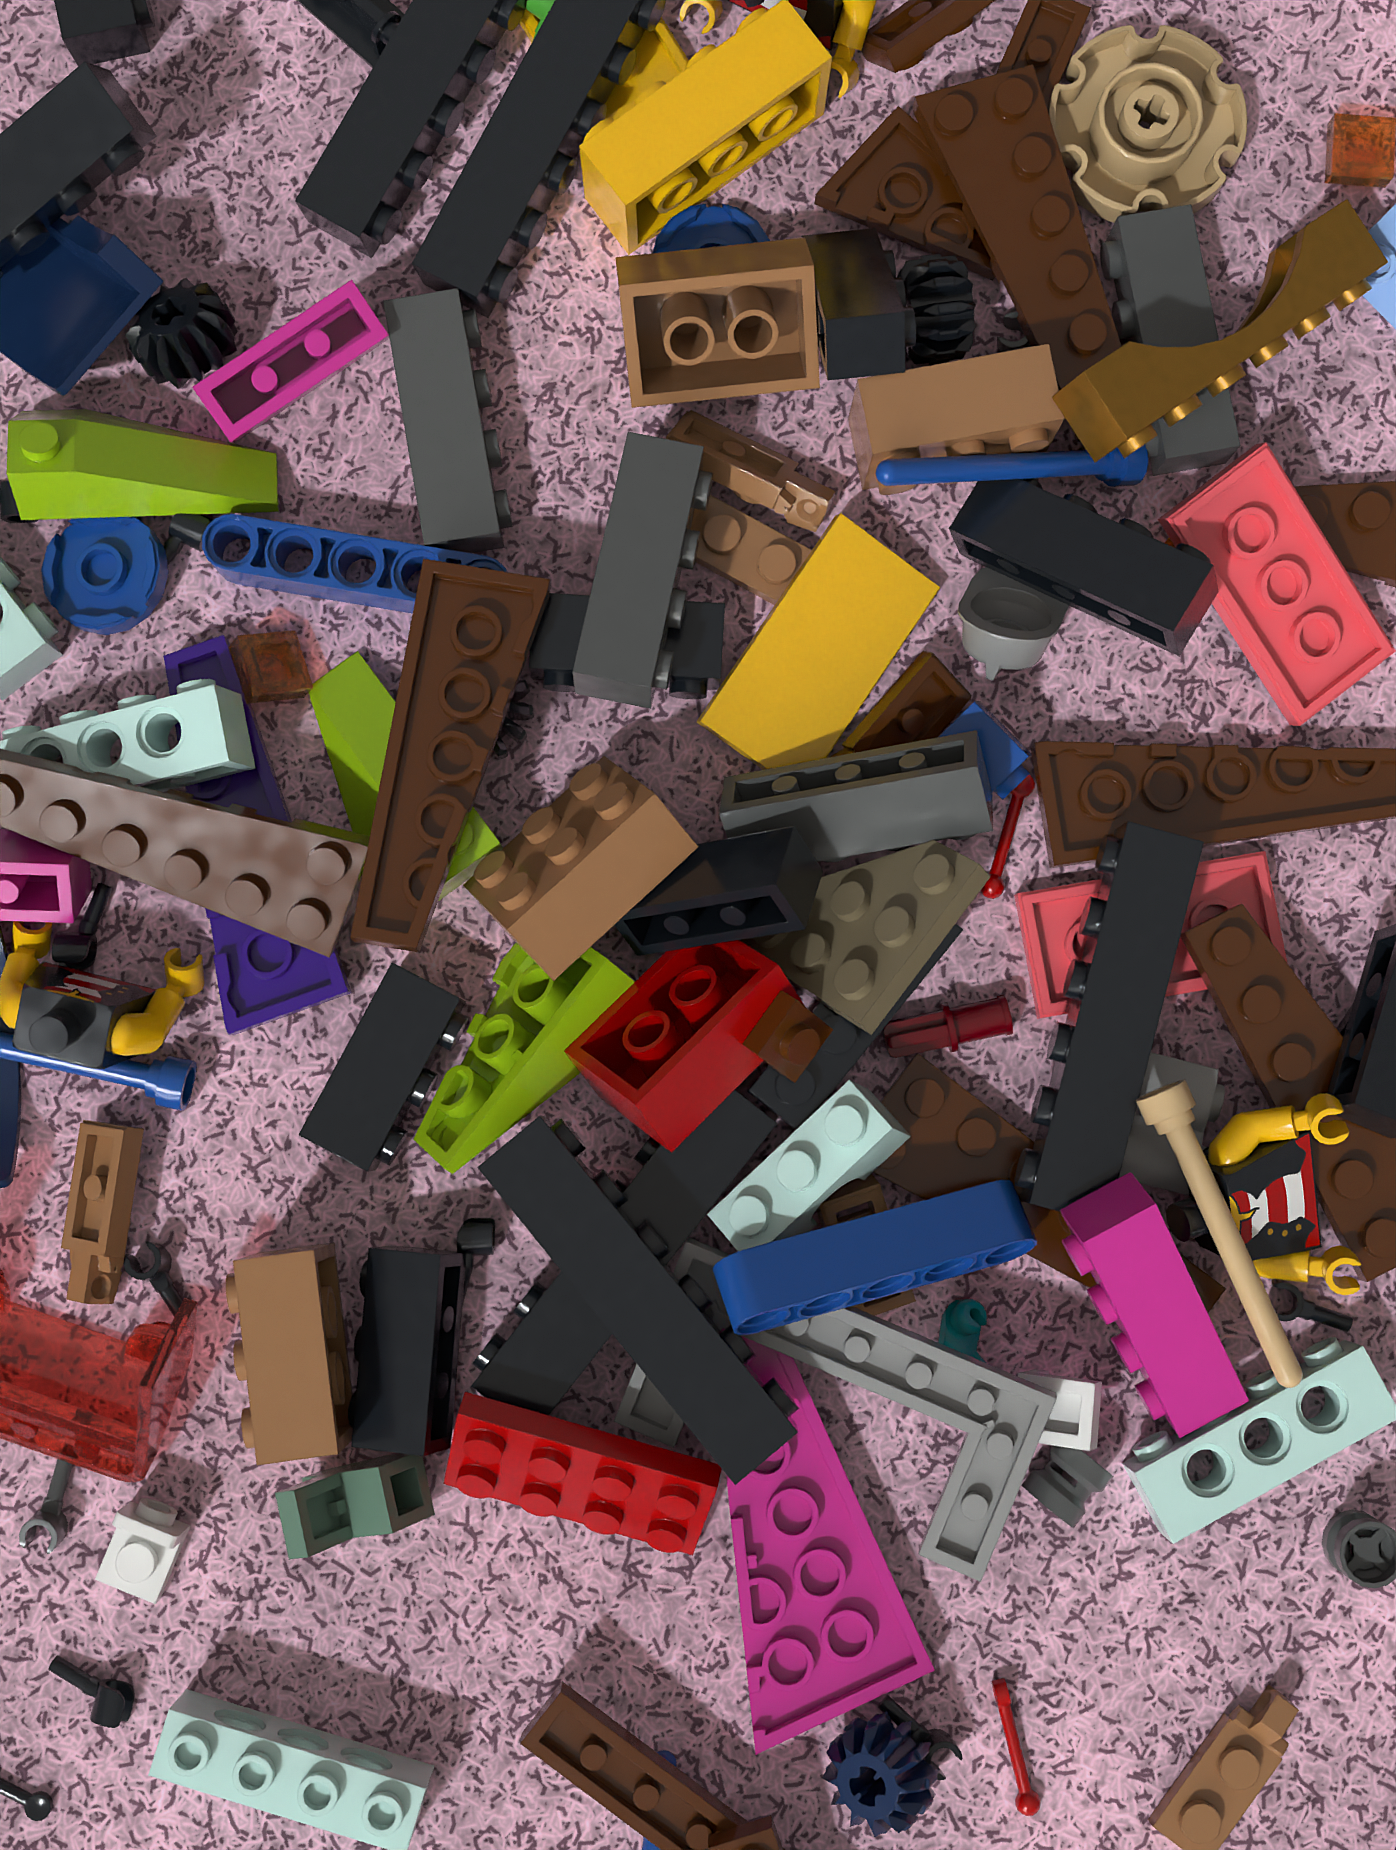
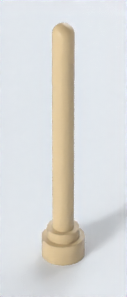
(1171, 1114)

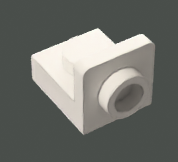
(1075, 1412)
(143, 1549)

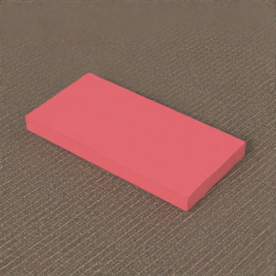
(1280, 585)
(1053, 916)

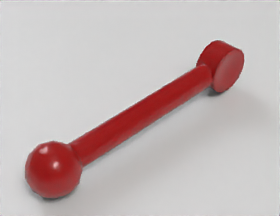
(995, 886)
(1027, 1800)

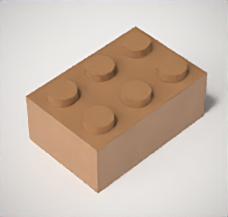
(719, 322)
(955, 410)
(580, 865)
(291, 1353)

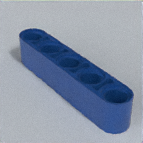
(332, 555)
(873, 1257)

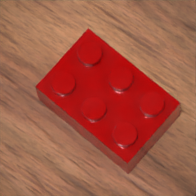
(678, 1035)

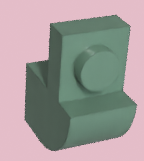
(354, 1502)

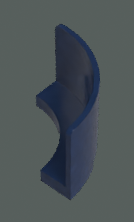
(69, 301)

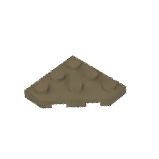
(875, 929)

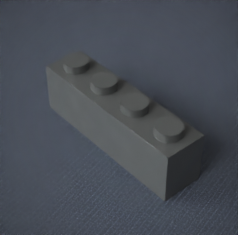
(1169, 304)
(444, 422)
(640, 571)
(868, 798)

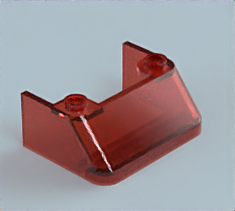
(88, 1392)

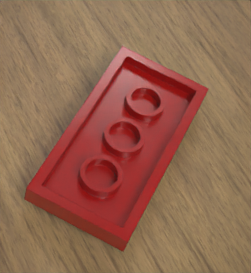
(580, 1474)

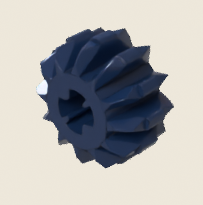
(881, 1774)

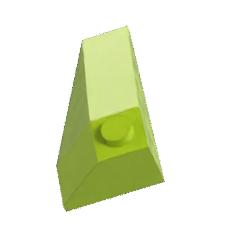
(121, 467)
(355, 727)
(516, 1052)

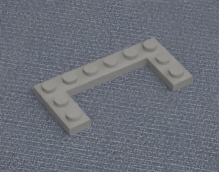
(993, 1407)

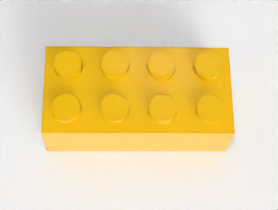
(705, 124)

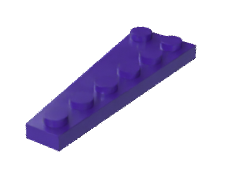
(255, 971)

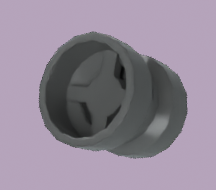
(1058, 1493)
(1373, 1555)

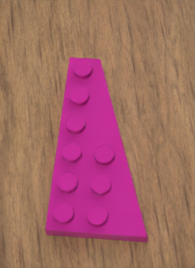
(812, 1582)

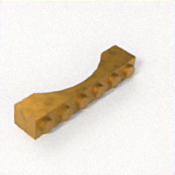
(1141, 383)

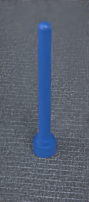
(1111, 469)
(165, 1080)

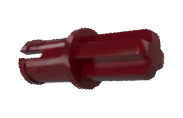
(948, 1027)

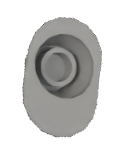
(1007, 622)

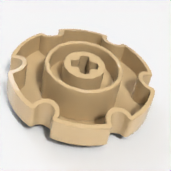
(1154, 80)

